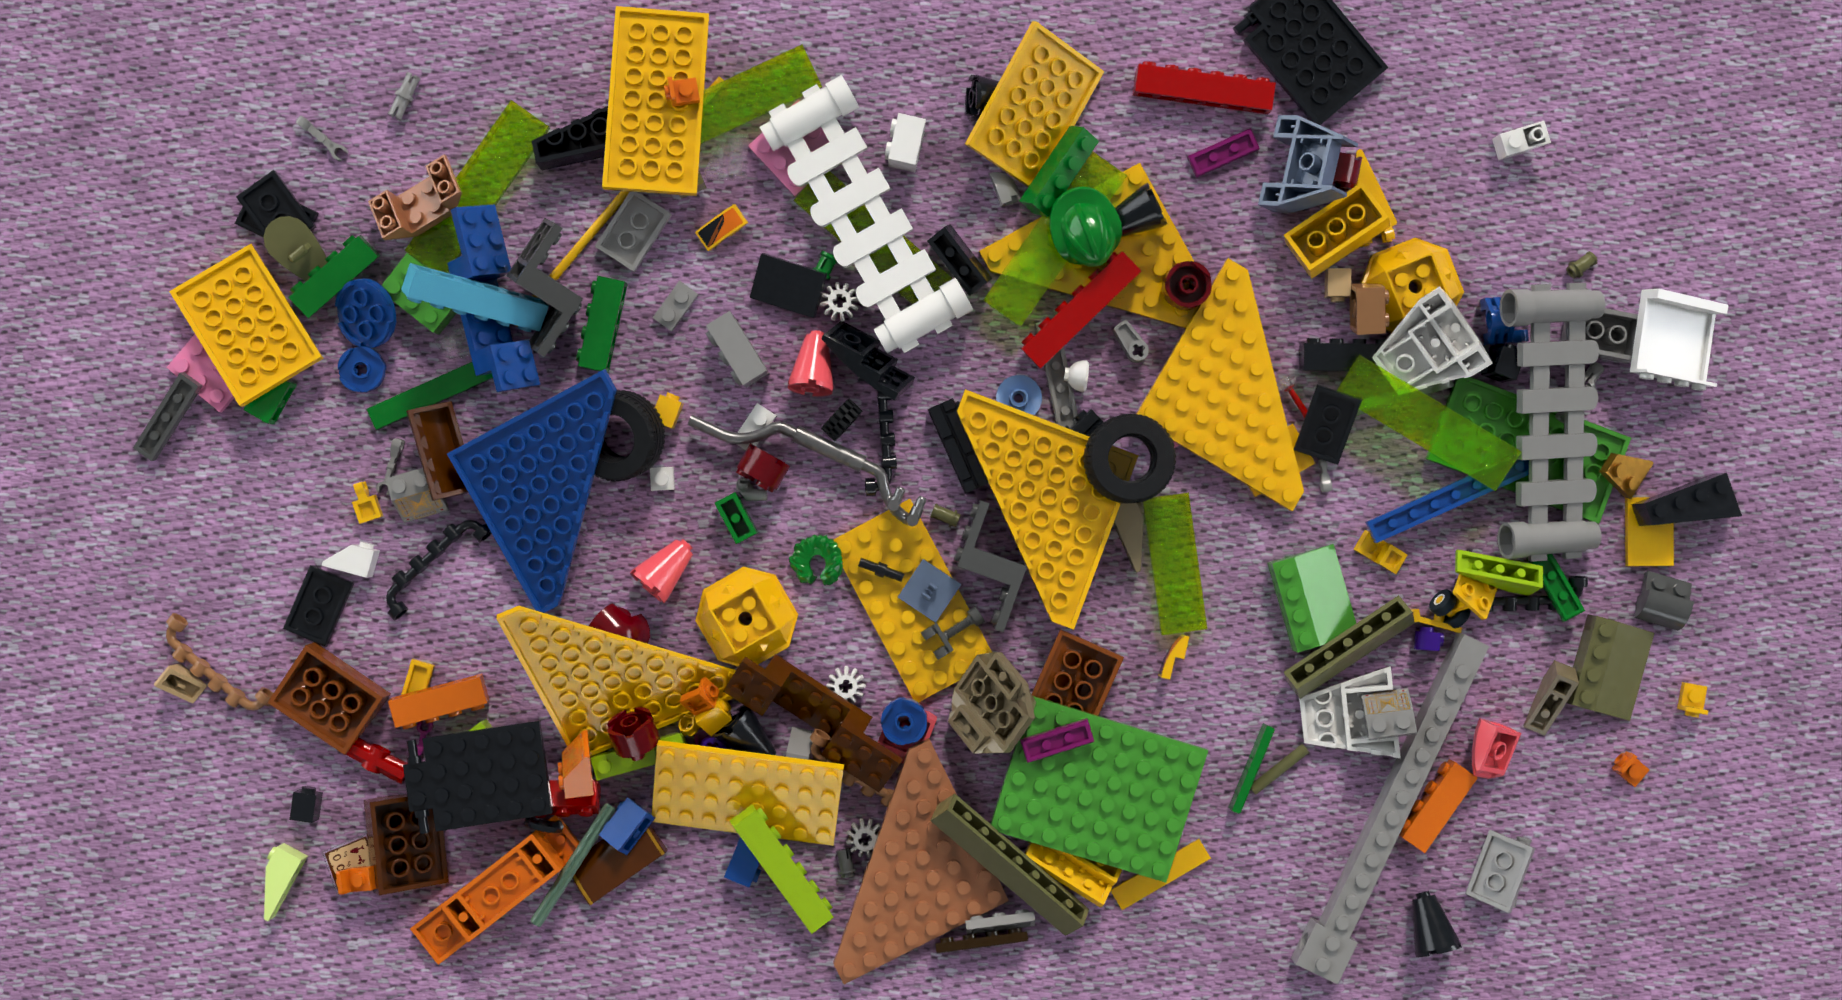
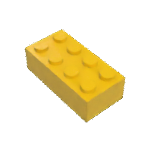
(1337, 230)

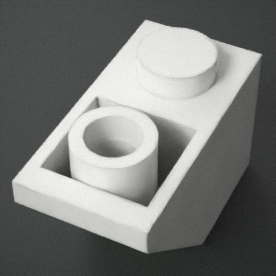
(1521, 140)

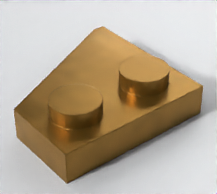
(1625, 473)

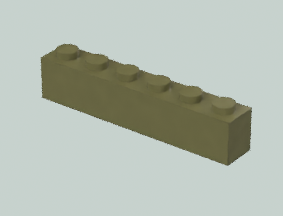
(1349, 647)

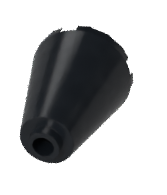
(978, 95)
(1140, 212)
(745, 733)
(1431, 927)

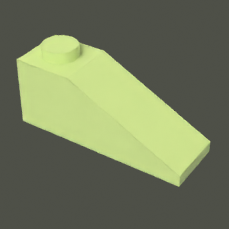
(280, 875)

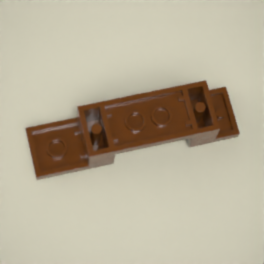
(821, 710)

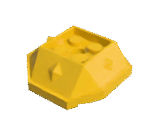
(1412, 262)
(749, 592)

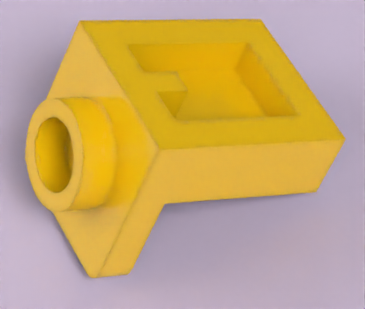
(1692, 699)

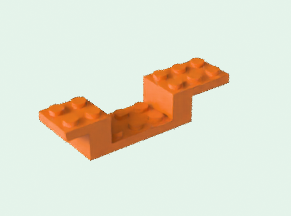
(495, 891)

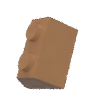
(1368, 308)

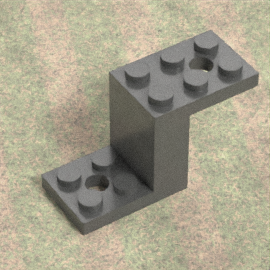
(527, 275)
(990, 566)

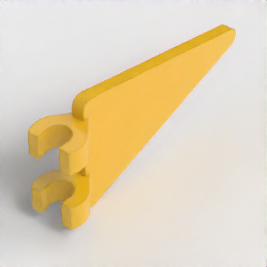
(1368, 178)

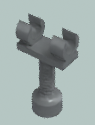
(974, 617)

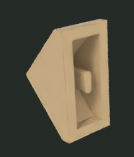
(181, 683)

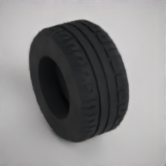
(648, 439)
(1161, 458)

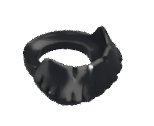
(544, 825)

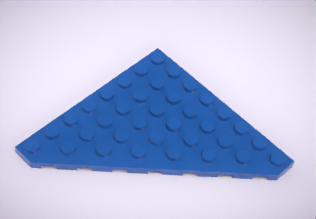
(536, 482)

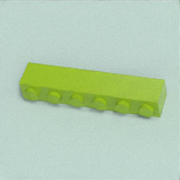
(781, 868)

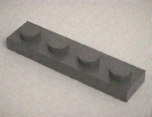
(167, 416)

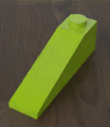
(1500, 572)

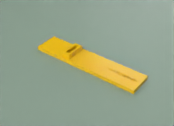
(1141, 886)

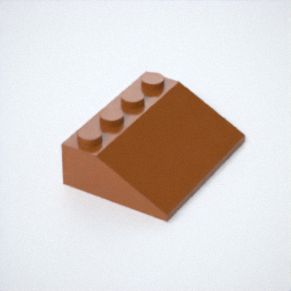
(1077, 673)
(328, 697)

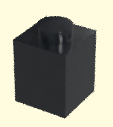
(306, 805)

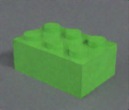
(429, 316)

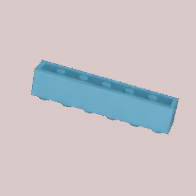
(474, 297)

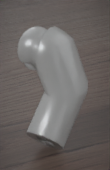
(749, 493)

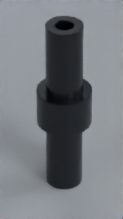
(881, 569)

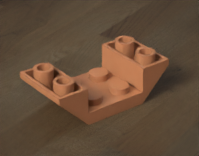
(420, 205)

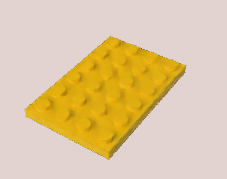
(1034, 104)
(246, 325)

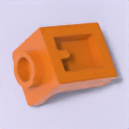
(682, 91)
(702, 698)
(1630, 768)
(355, 879)

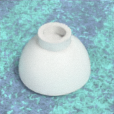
(1077, 375)

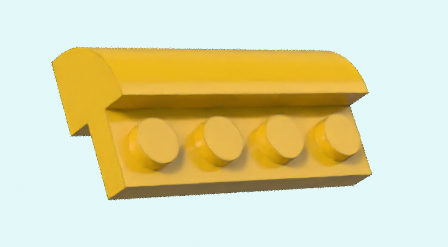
(1079, 874)

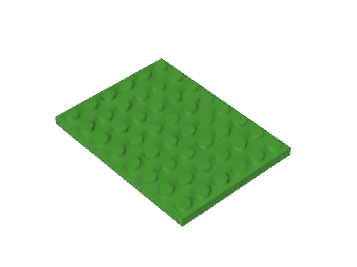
(1105, 800)

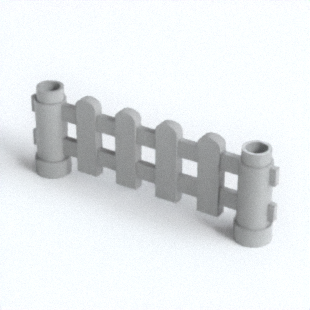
(1540, 308)

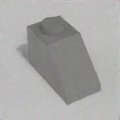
(799, 743)

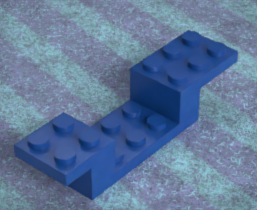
(485, 261)

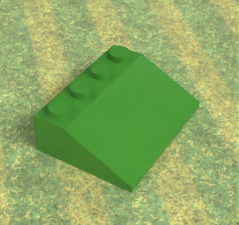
(1312, 597)

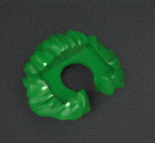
(815, 546)

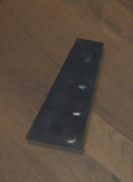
(574, 143)
(1695, 501)

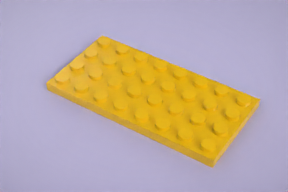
(647, 139)
(896, 622)
(713, 785)

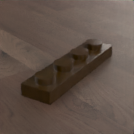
(971, 941)

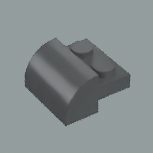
(1664, 601)

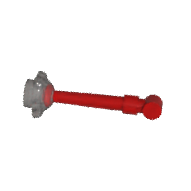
(1287, 384)

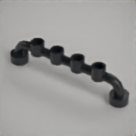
(886, 440)
(419, 564)
(1532, 602)

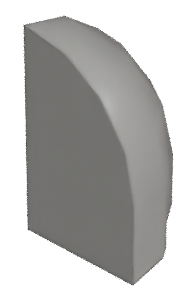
(1005, 188)

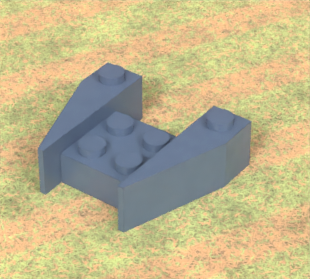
(1308, 167)

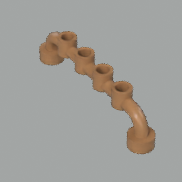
(202, 667)
(821, 739)

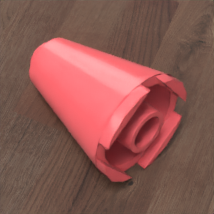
(812, 367)
(663, 569)

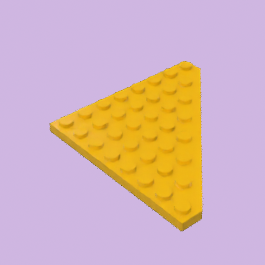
(1150, 250)
(1223, 393)
(1045, 497)
(595, 674)

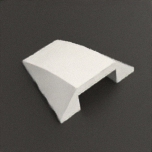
(1337, 718)

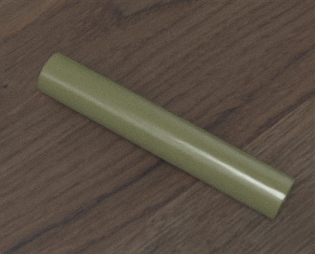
(1278, 769)

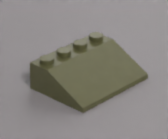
(1610, 666)

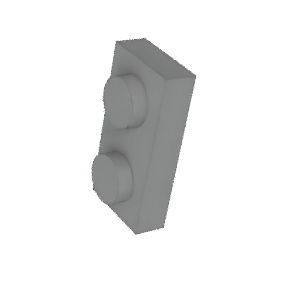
(675, 306)

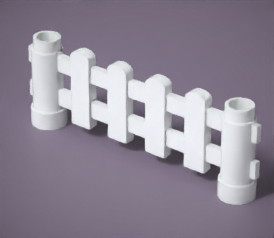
(819, 110)

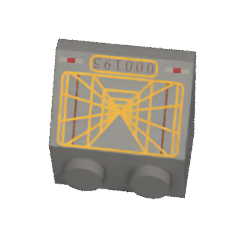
(412, 496)
(1388, 714)

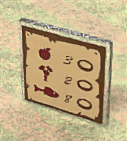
(346, 855)

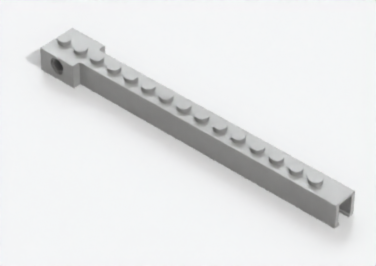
(1328, 942)

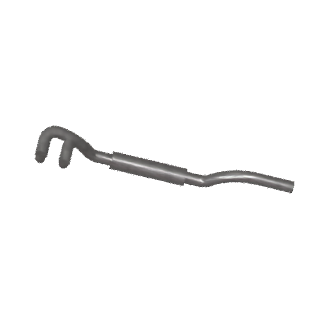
(826, 448)

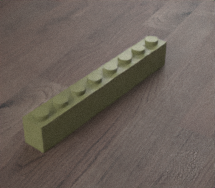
(1009, 864)

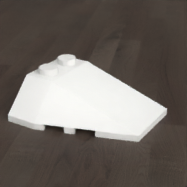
(1432, 344)

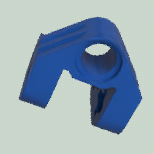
(1498, 332)

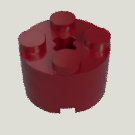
(1347, 171)
(1199, 288)
(763, 467)
(633, 733)

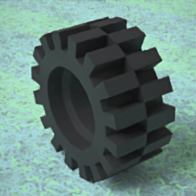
(841, 419)

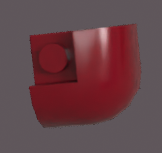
(620, 622)

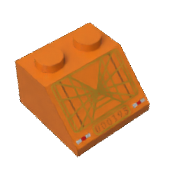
(576, 768)

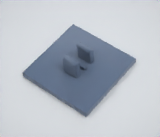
(929, 590)

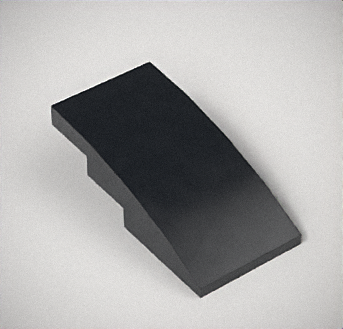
(868, 362)

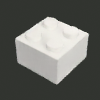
(906, 142)

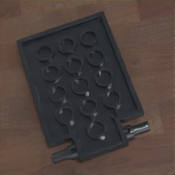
(1311, 53)
(479, 777)

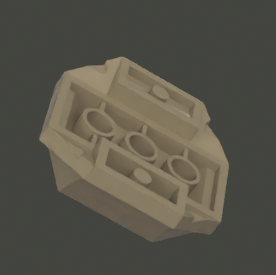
(991, 705)

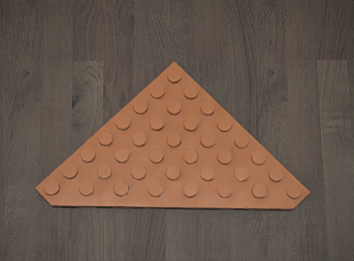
(916, 876)

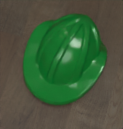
(1084, 226)

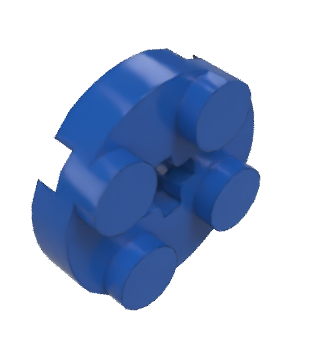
(349, 373)
(900, 708)

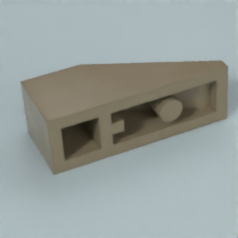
(1129, 527)
(1551, 697)

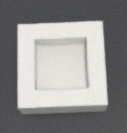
(662, 478)

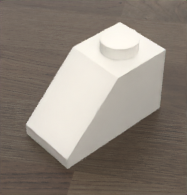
(355, 559)

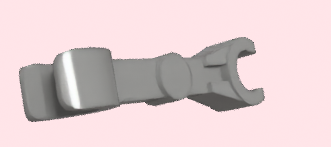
(332, 146)
(396, 448)
(1325, 481)

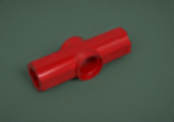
(377, 760)

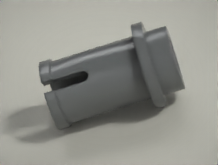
(845, 863)

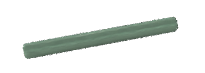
(572, 865)

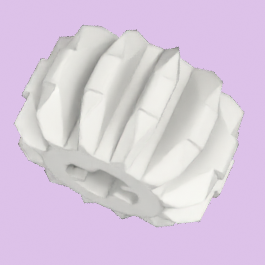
(846, 305)
(846, 676)

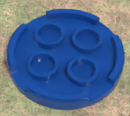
(365, 313)

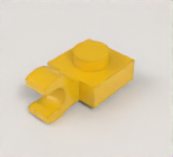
(366, 506)

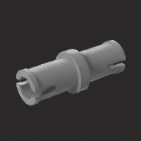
(404, 96)

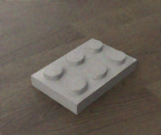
(633, 230)
(1500, 871)

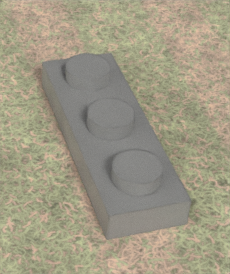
(1000, 922)

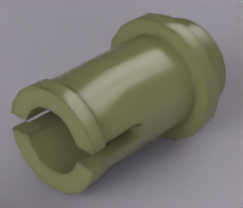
(1576, 268)
(945, 515)

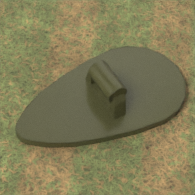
(294, 246)

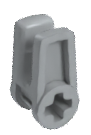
(1128, 338)

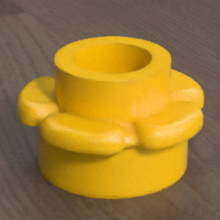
(684, 724)

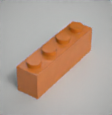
(438, 701)
(1437, 804)

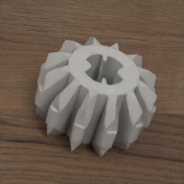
(857, 834)

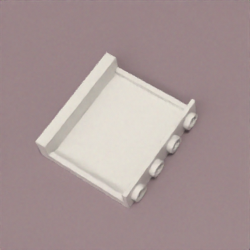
(1674, 338)

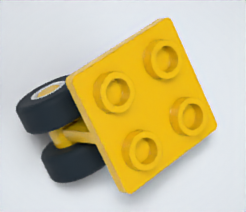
(1466, 597)

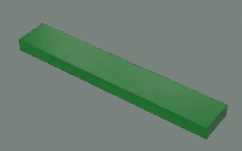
(426, 394)

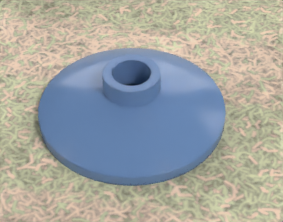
(1024, 386)

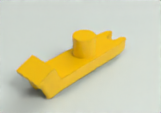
(1436, 622)

